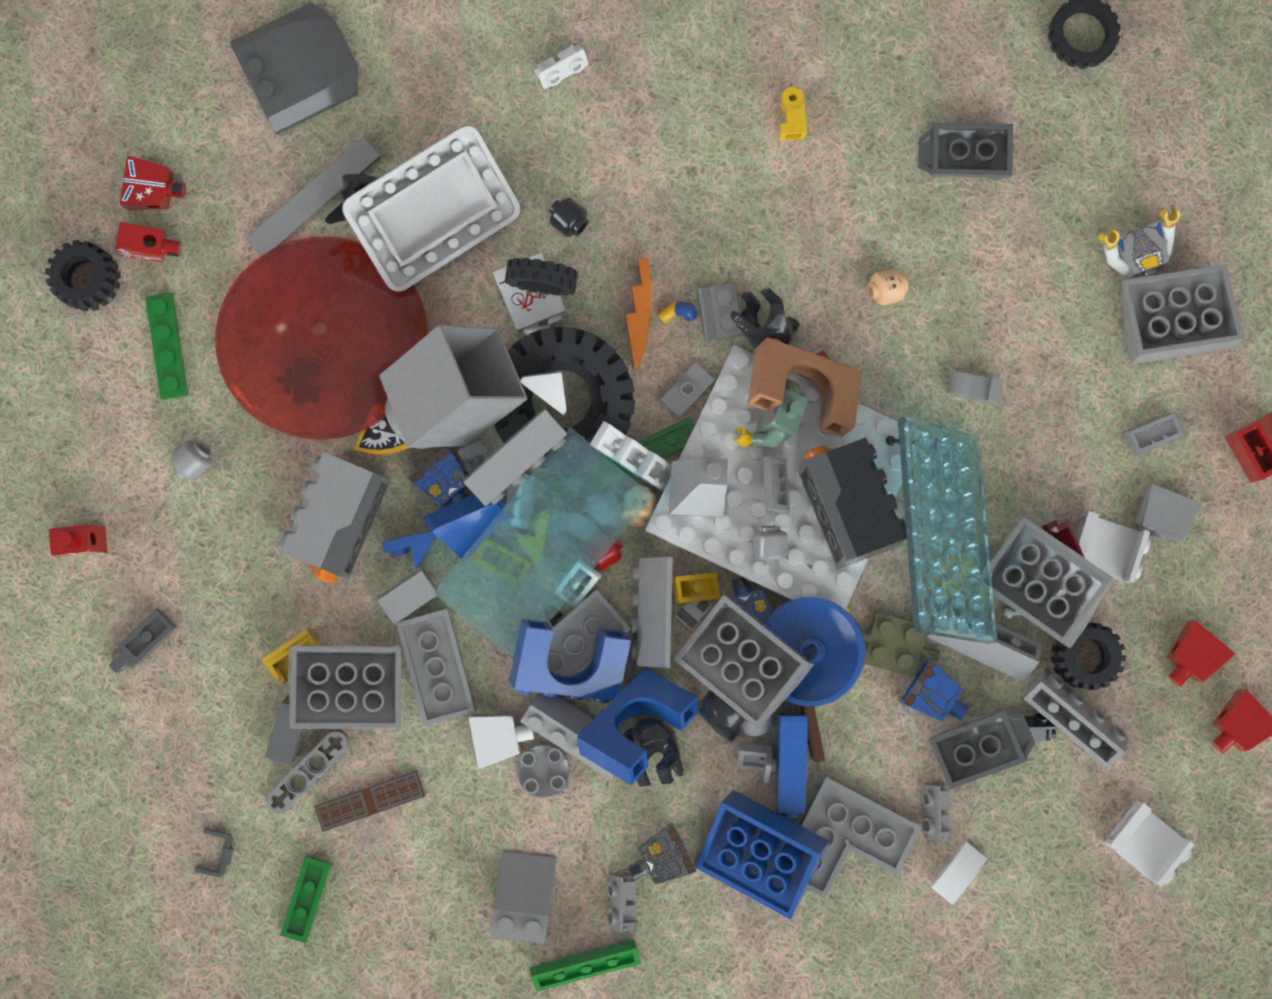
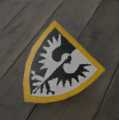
(379, 440)

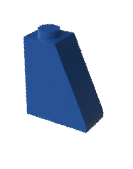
(462, 522)

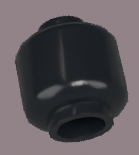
(568, 217)

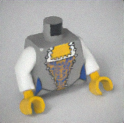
(1143, 248)

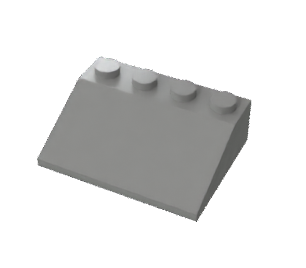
(1180, 314)
(1048, 582)
(654, 612)
(743, 661)
(344, 687)

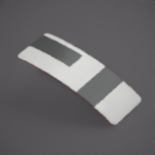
(693, 612)

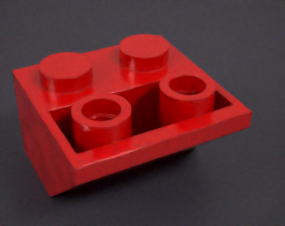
(1254, 448)

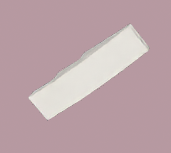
(632, 456)

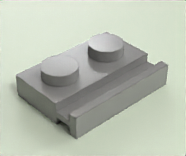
(716, 307)

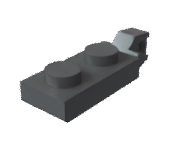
(143, 640)

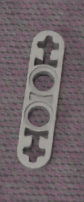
(306, 770)

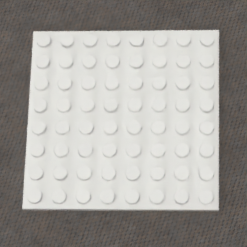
(730, 538)

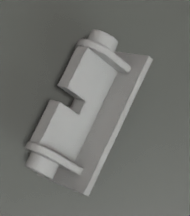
(936, 825)
(620, 915)

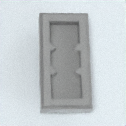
(687, 390)
(1154, 433)
(776, 484)

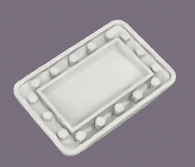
(431, 208)

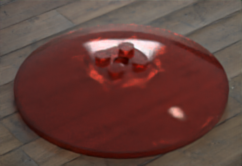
(305, 380)

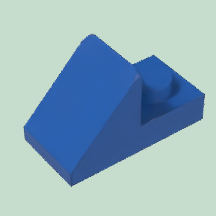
(419, 544)

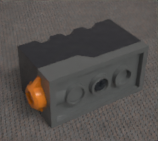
(851, 502)

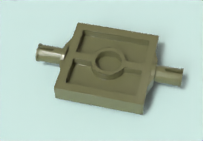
(895, 645)

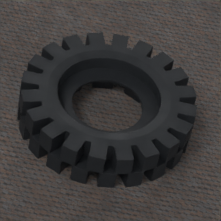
(586, 356)

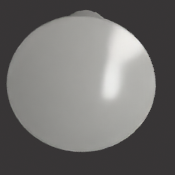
(543, 771)

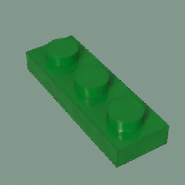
(306, 899)

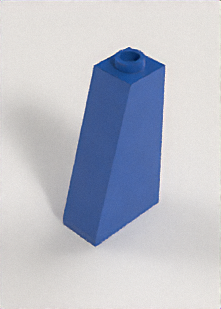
(791, 764)

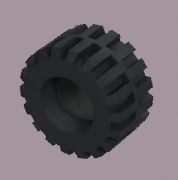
(68, 260)
(1110, 659)

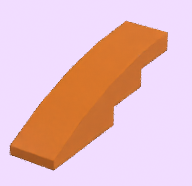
(639, 321)

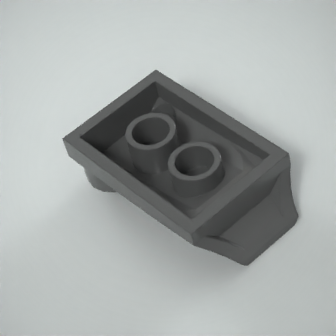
(967, 150)
(982, 747)

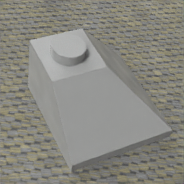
(698, 487)

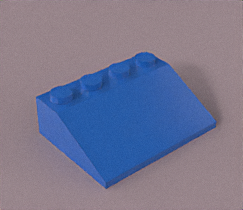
(761, 853)

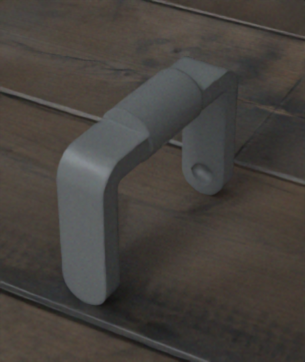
(226, 855)

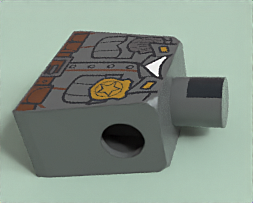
(663, 857)

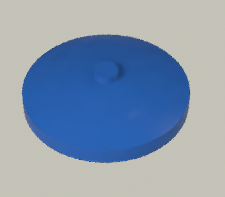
(829, 640)

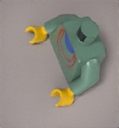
(780, 423)

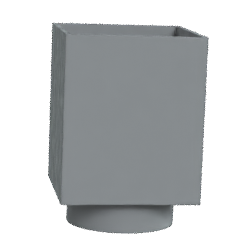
(451, 387)

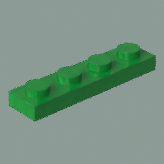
(166, 346)
(585, 965)

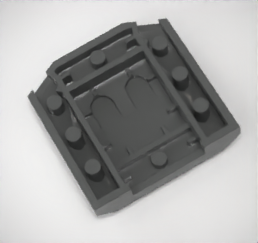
(297, 66)

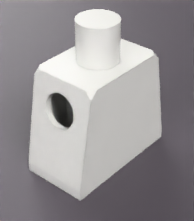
(497, 738)

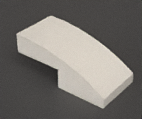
(959, 873)

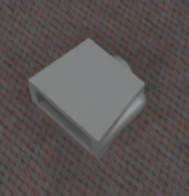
(1166, 514)

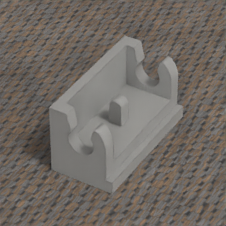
(407, 596)

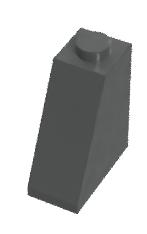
(285, 742)

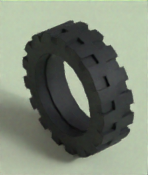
(1067, 52)
(541, 276)

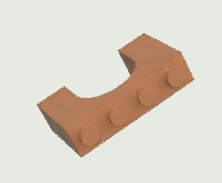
(835, 381)

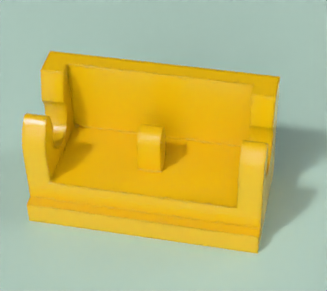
(278, 659)

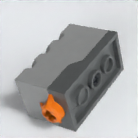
(334, 517)

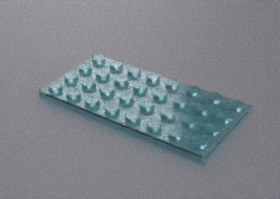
(946, 532)
(543, 542)

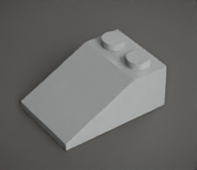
(523, 897)

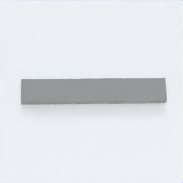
(312, 198)

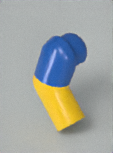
(678, 308)

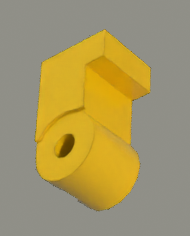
(793, 106)

